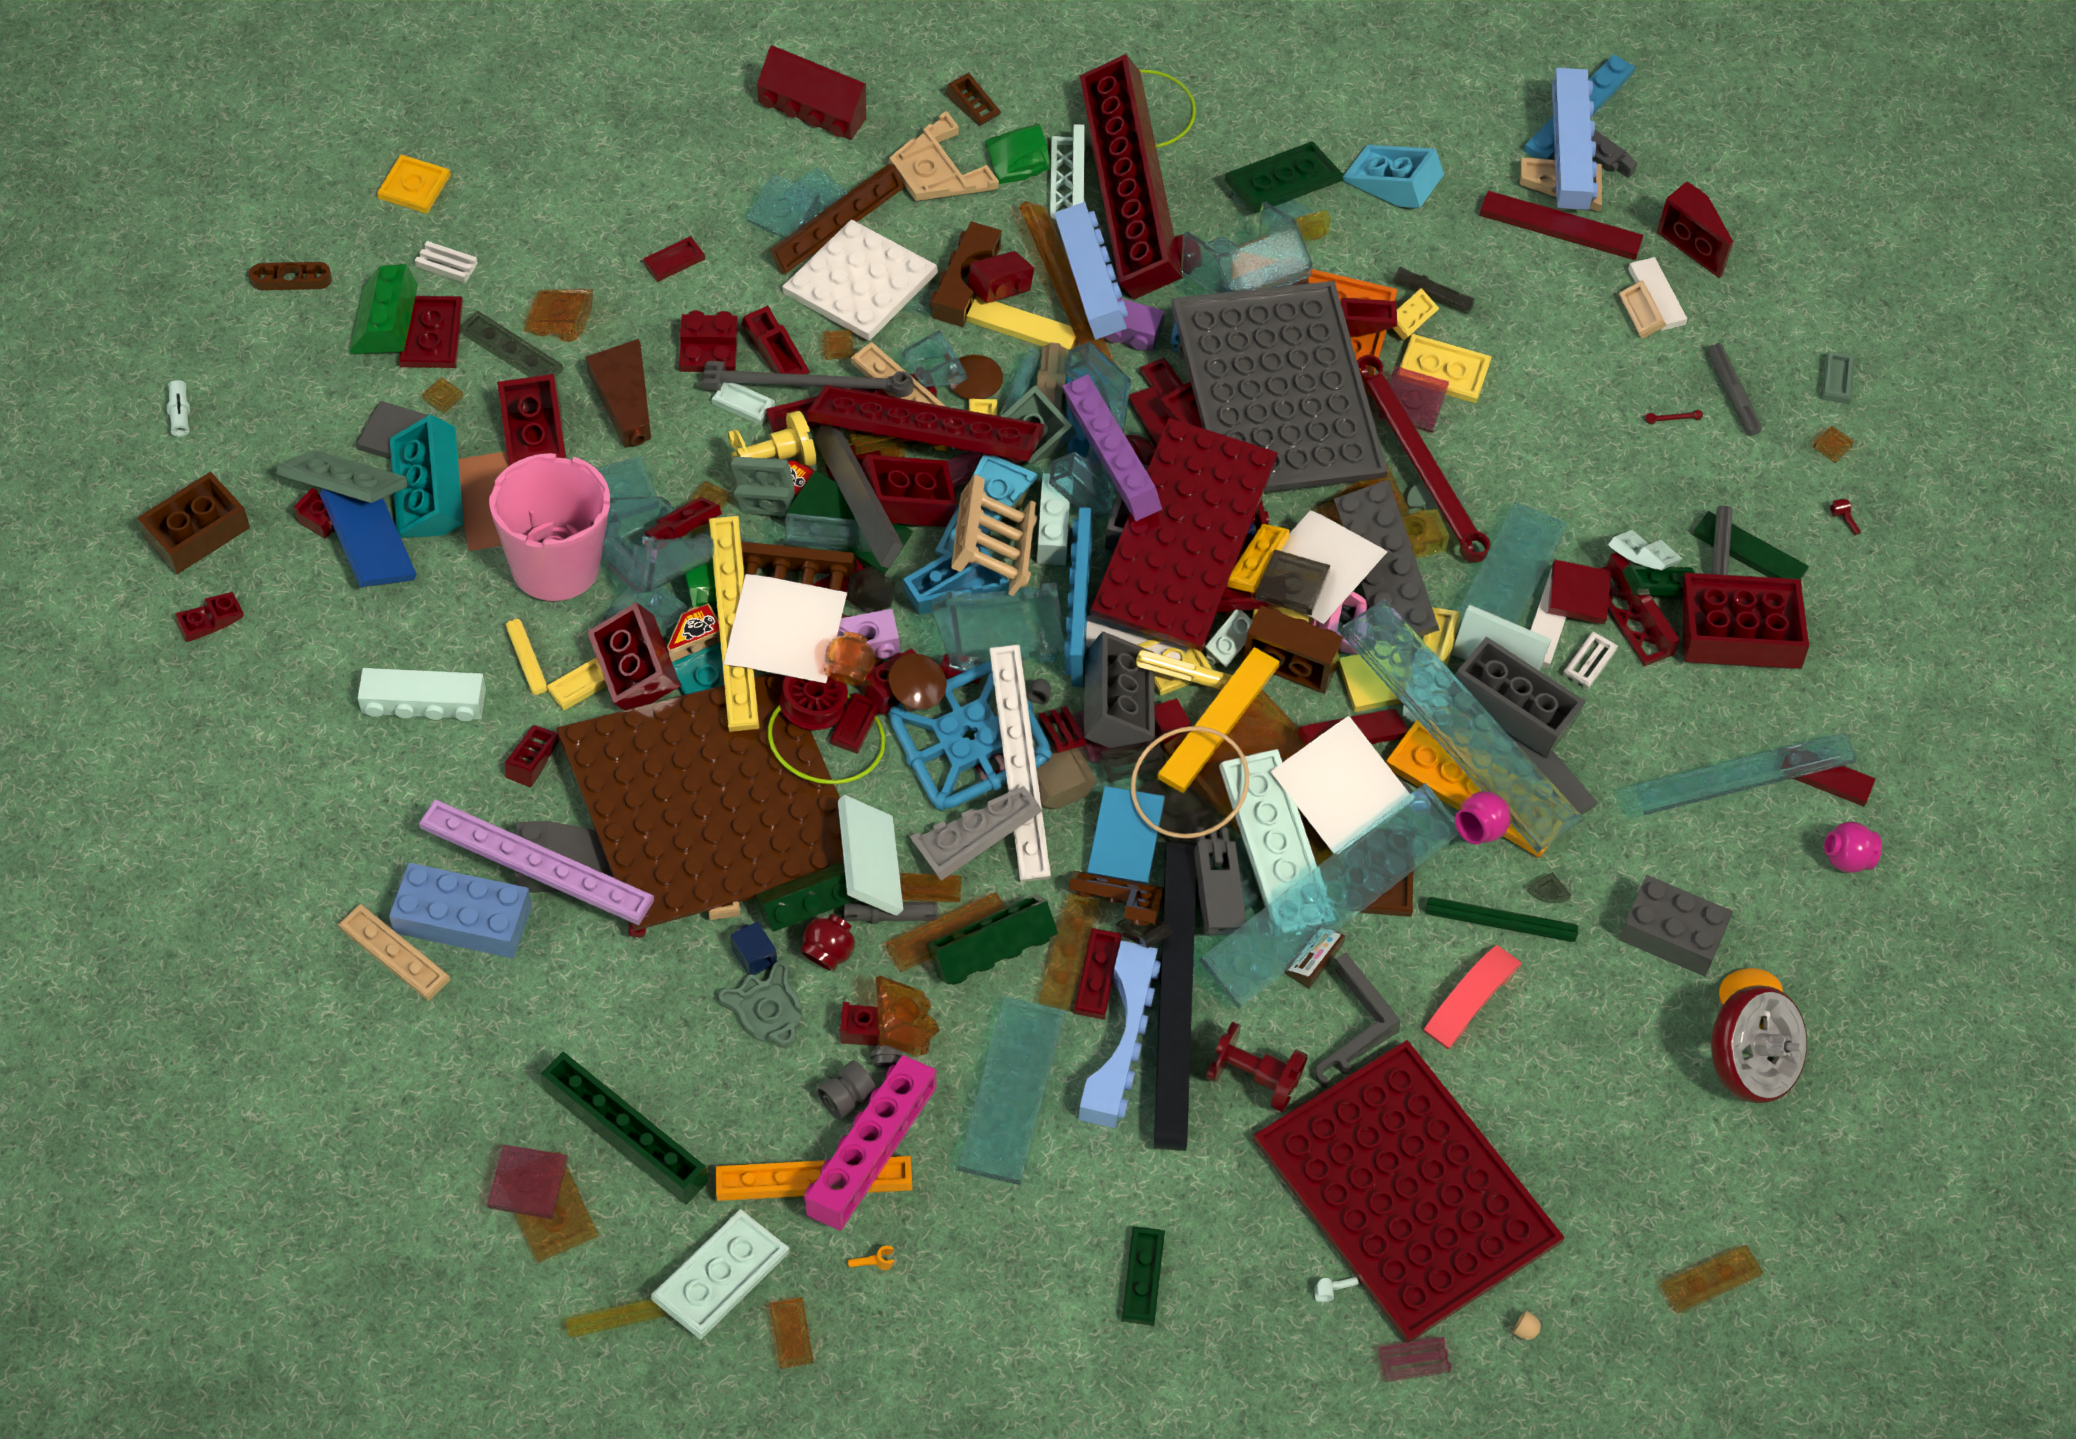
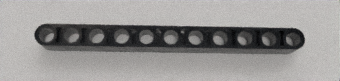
(1175, 998)

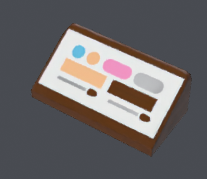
(1313, 964)

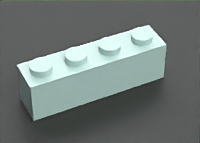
(421, 694)

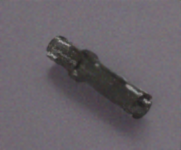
(1434, 290)

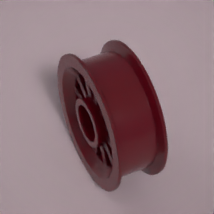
(813, 703)

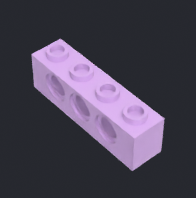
(875, 625)

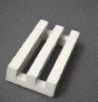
(448, 258)
(1579, 677)

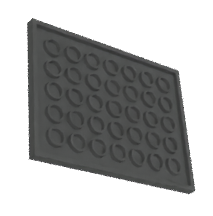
(1283, 378)

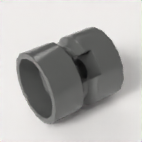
(843, 1092)

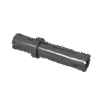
(911, 912)

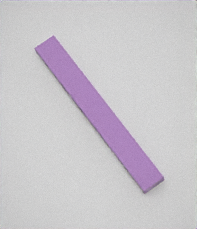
(537, 862)

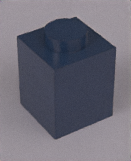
(753, 948)

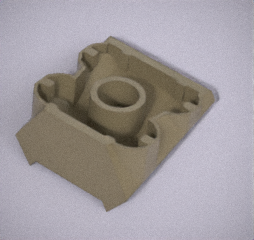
(1064, 779)

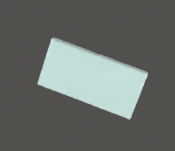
(870, 855)
(720, 1274)

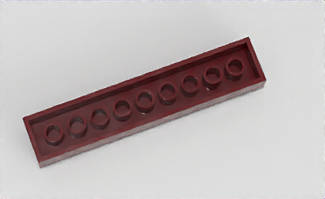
(1130, 177)

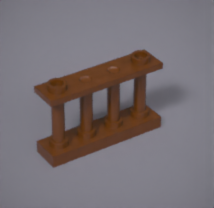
(799, 559)

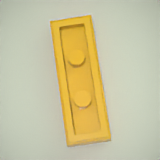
(1254, 560)

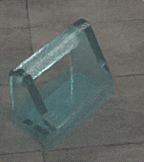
(933, 347)

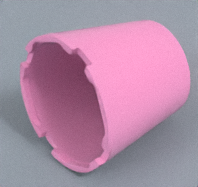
(551, 524)

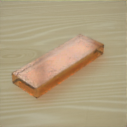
(1711, 1279)

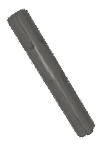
(1734, 389)

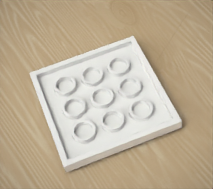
(860, 279)

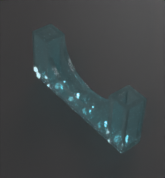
(1083, 479)

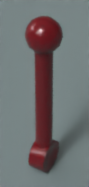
(1651, 418)

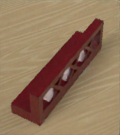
(1644, 611)

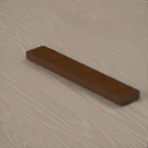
(829, 222)

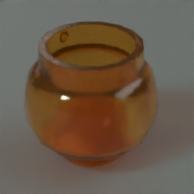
(849, 658)

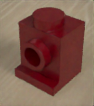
(313, 515)
(854, 1031)

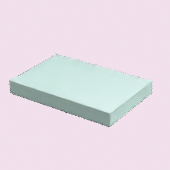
(1518, 640)

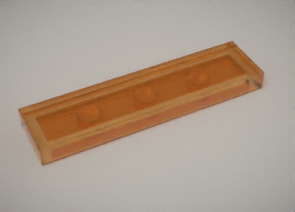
(911, 947)
(1069, 952)

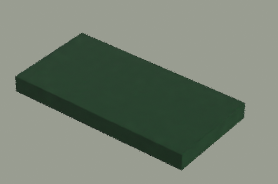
(1283, 176)
(824, 499)

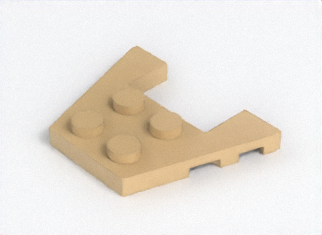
(930, 172)

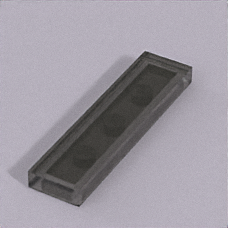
(509, 346)

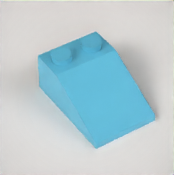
(1396, 173)

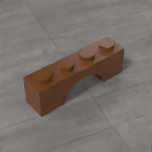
(954, 297)

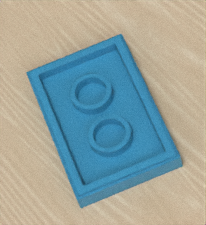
(1122, 839)

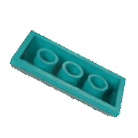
(430, 462)

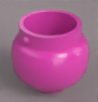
(1483, 818)
(1853, 847)

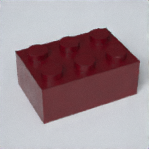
(912, 489)
(633, 658)

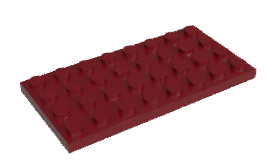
(1179, 560)

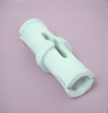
(179, 422)

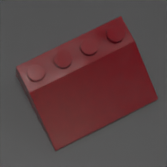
(1744, 621)

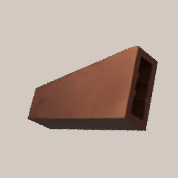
(622, 389)

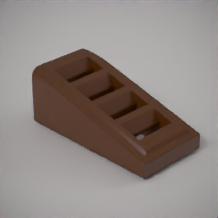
(968, 83)

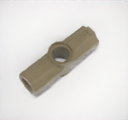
(1052, 375)

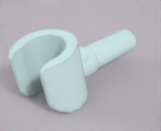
(1325, 1287)

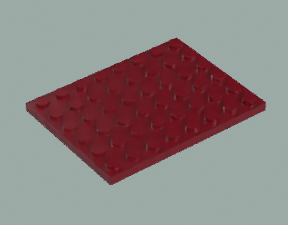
(1408, 1190)

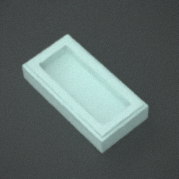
(743, 402)

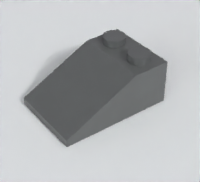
(568, 840)

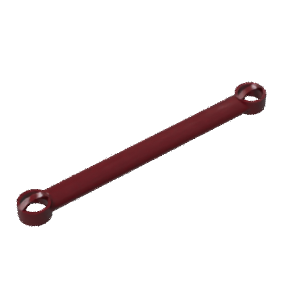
(1423, 460)

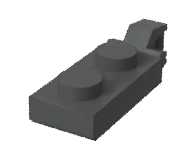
(1612, 156)

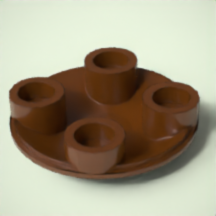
(983, 378)
(917, 682)

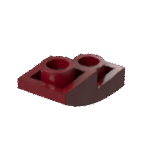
(215, 615)

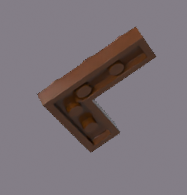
(1141, 898)

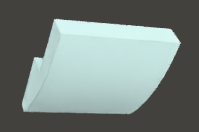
(1653, 555)

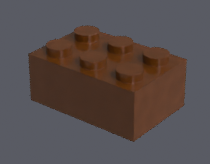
(193, 522)
(1304, 650)

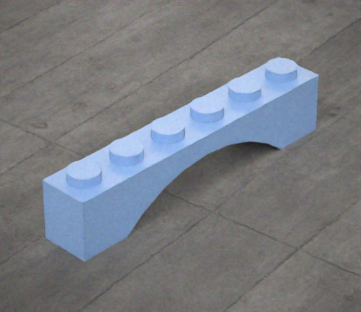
(1105, 1089)

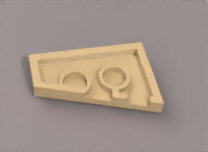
(1541, 176)

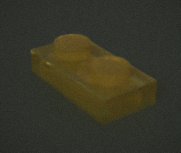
(1314, 225)

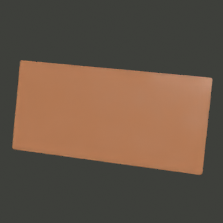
(477, 484)

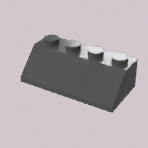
(1117, 694)

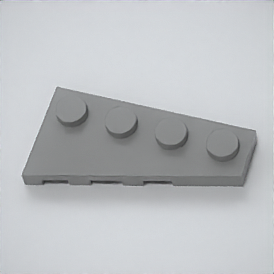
(962, 840)

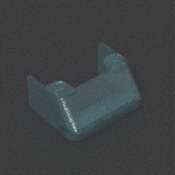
(1269, 261)

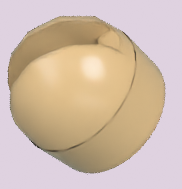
(1527, 1326)

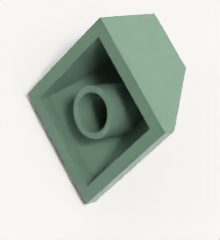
(1039, 409)

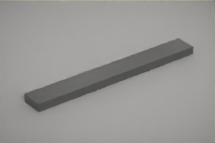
(859, 494)

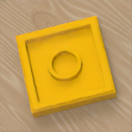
(413, 184)

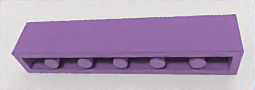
(1112, 448)

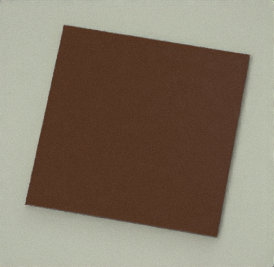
(703, 808)

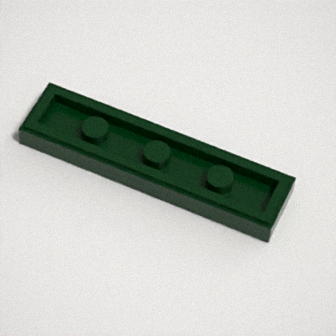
(1753, 551)

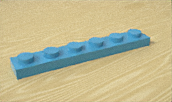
(1605, 84)

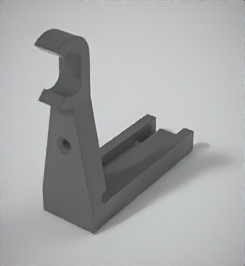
(1386, 1020)

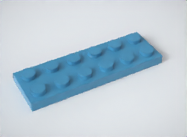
(1078, 597)

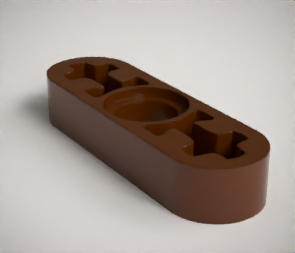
(284, 268)

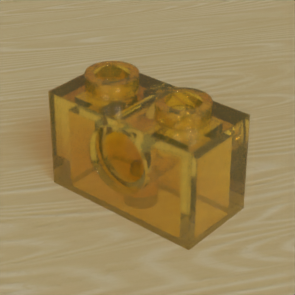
(1429, 532)

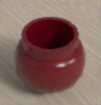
(828, 942)

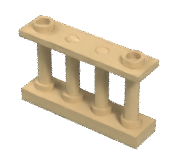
(968, 534)

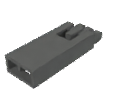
(1219, 889)

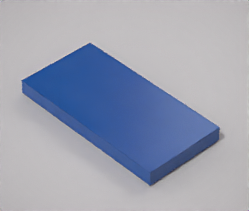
(369, 539)

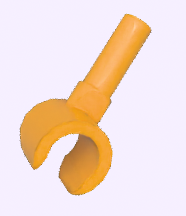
(875, 1259)

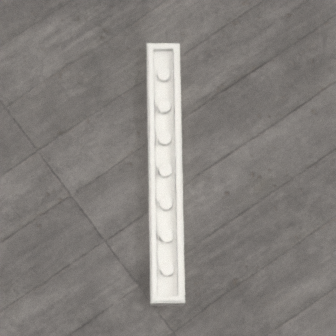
(1019, 757)

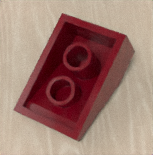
(1696, 228)
(531, 417)

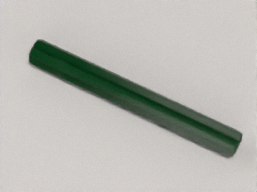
(1502, 919)

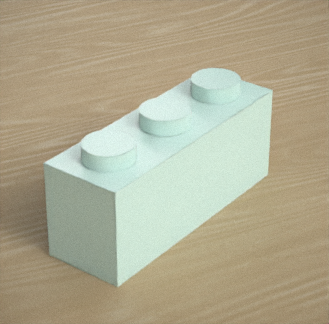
(1052, 525)

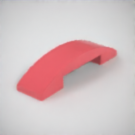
(1471, 995)

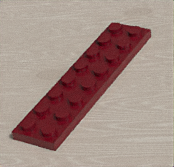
(926, 423)

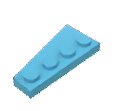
(1002, 482)

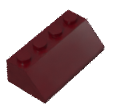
(812, 93)

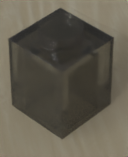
(870, 590)

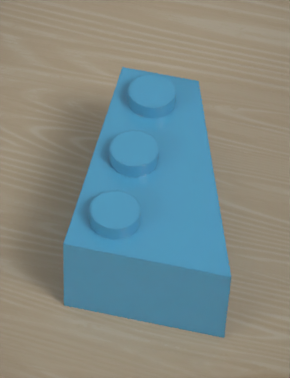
(941, 578)

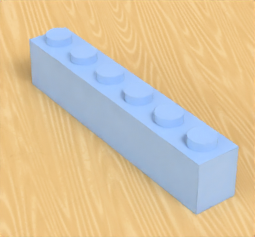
(1573, 139)
(1090, 270)

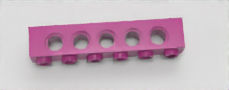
(837, 1205)

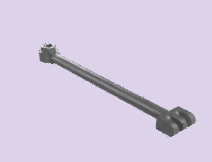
(714, 374)

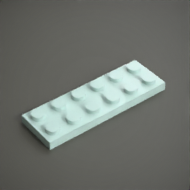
(1268, 825)

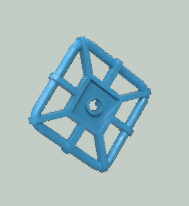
(962, 751)

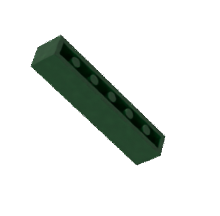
(624, 1128)

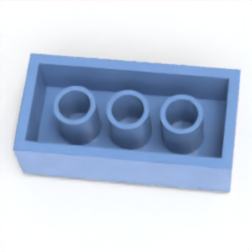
(461, 910)

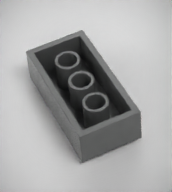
(1520, 696)

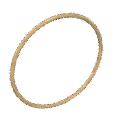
(1166, 735)

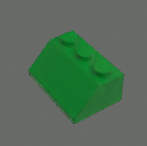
(384, 311)

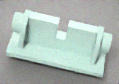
(1228, 639)

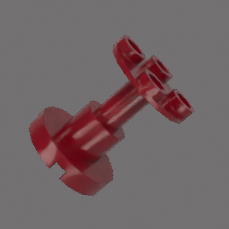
(1268, 1072)

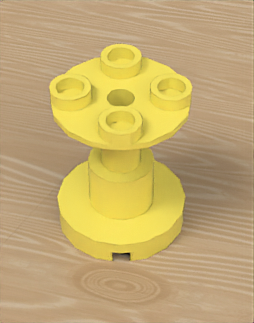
(782, 444)

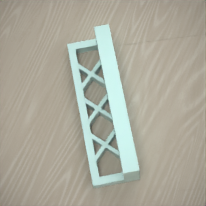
(1076, 174)

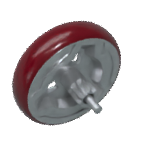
(1738, 1033)

